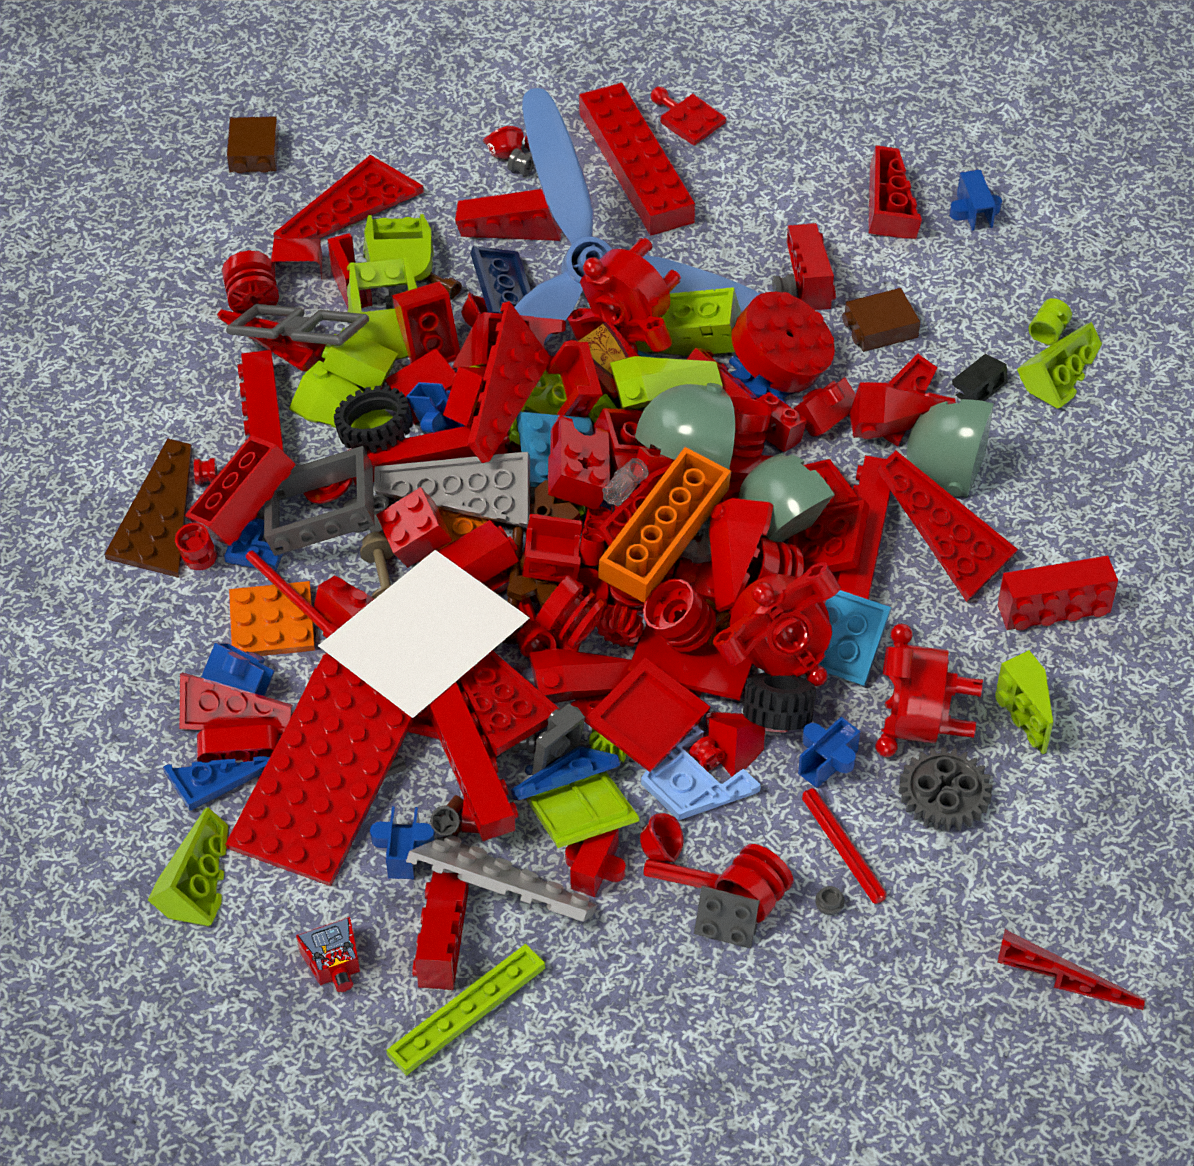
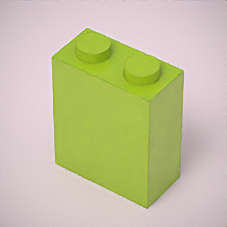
(360, 361)

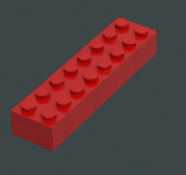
(636, 159)

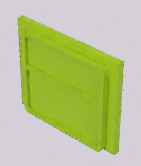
(582, 809)

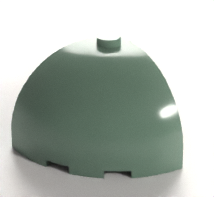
(690, 418)
(951, 443)
(792, 489)

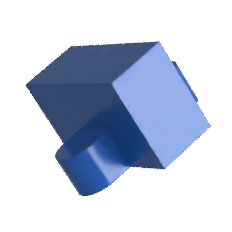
(974, 198)
(428, 404)
(238, 669)
(828, 751)
(399, 841)

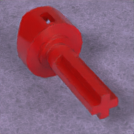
(532, 635)

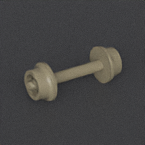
(377, 549)

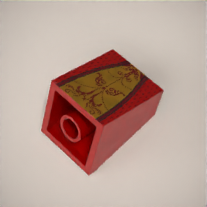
(606, 347)

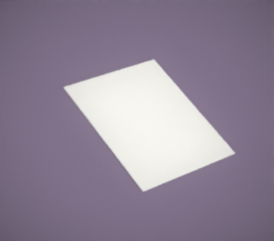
(423, 633)

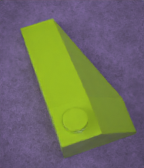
(320, 396)

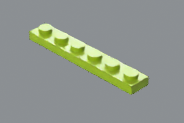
(465, 1009)

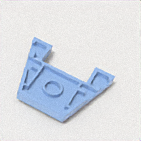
(688, 788)

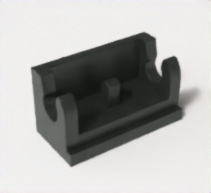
(981, 379)

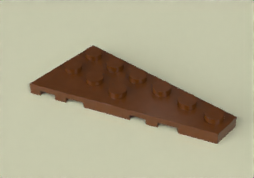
(156, 514)

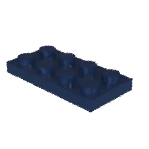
(499, 276)

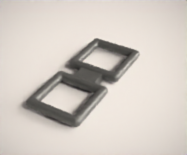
(296, 325)

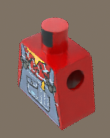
(331, 953)

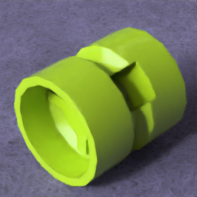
(1050, 321)

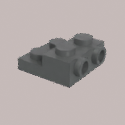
(561, 737)

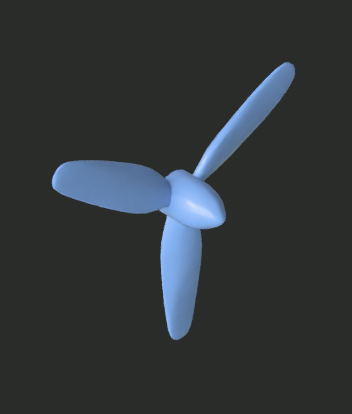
(573, 212)

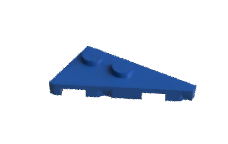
(569, 768)
(212, 779)

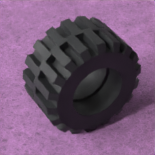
(779, 701)

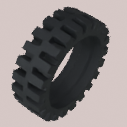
(370, 401)

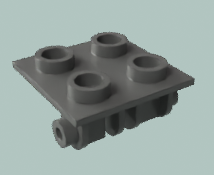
(726, 917)

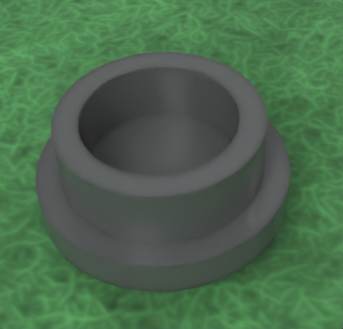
(829, 900)

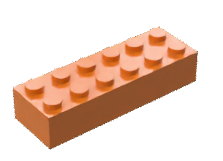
(664, 524)

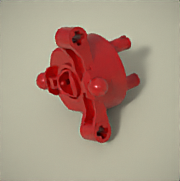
(628, 294)
(782, 624)
(921, 694)

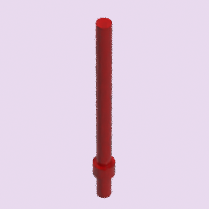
(327, 627)

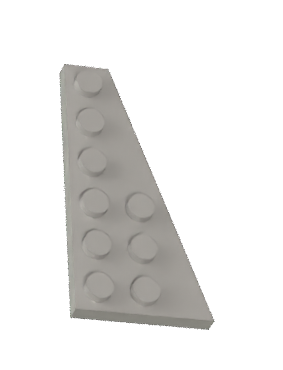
(465, 485)
(498, 875)

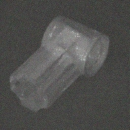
(625, 481)

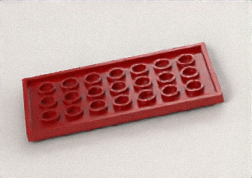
(321, 776)

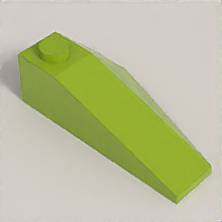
(1057, 368)
(644, 378)
(190, 879)

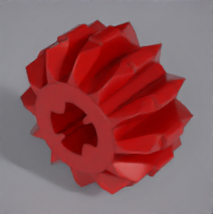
(620, 625)

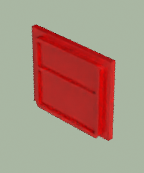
(647, 714)

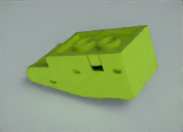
(700, 321)

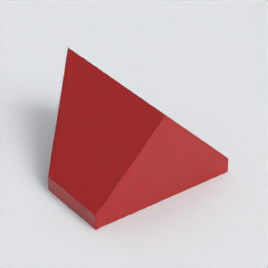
(739, 740)

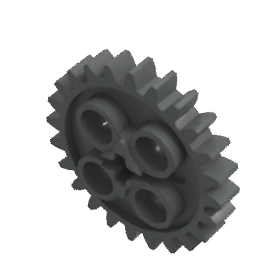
(927, 774)

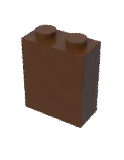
(252, 144)
(881, 319)

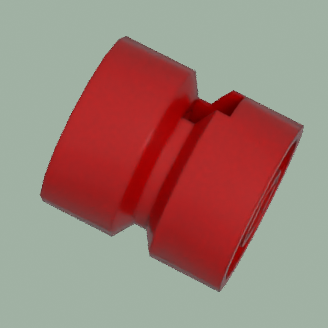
(196, 546)

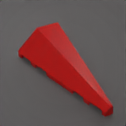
(299, 354)
(1069, 977)

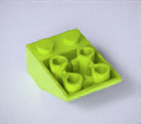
(1025, 694)

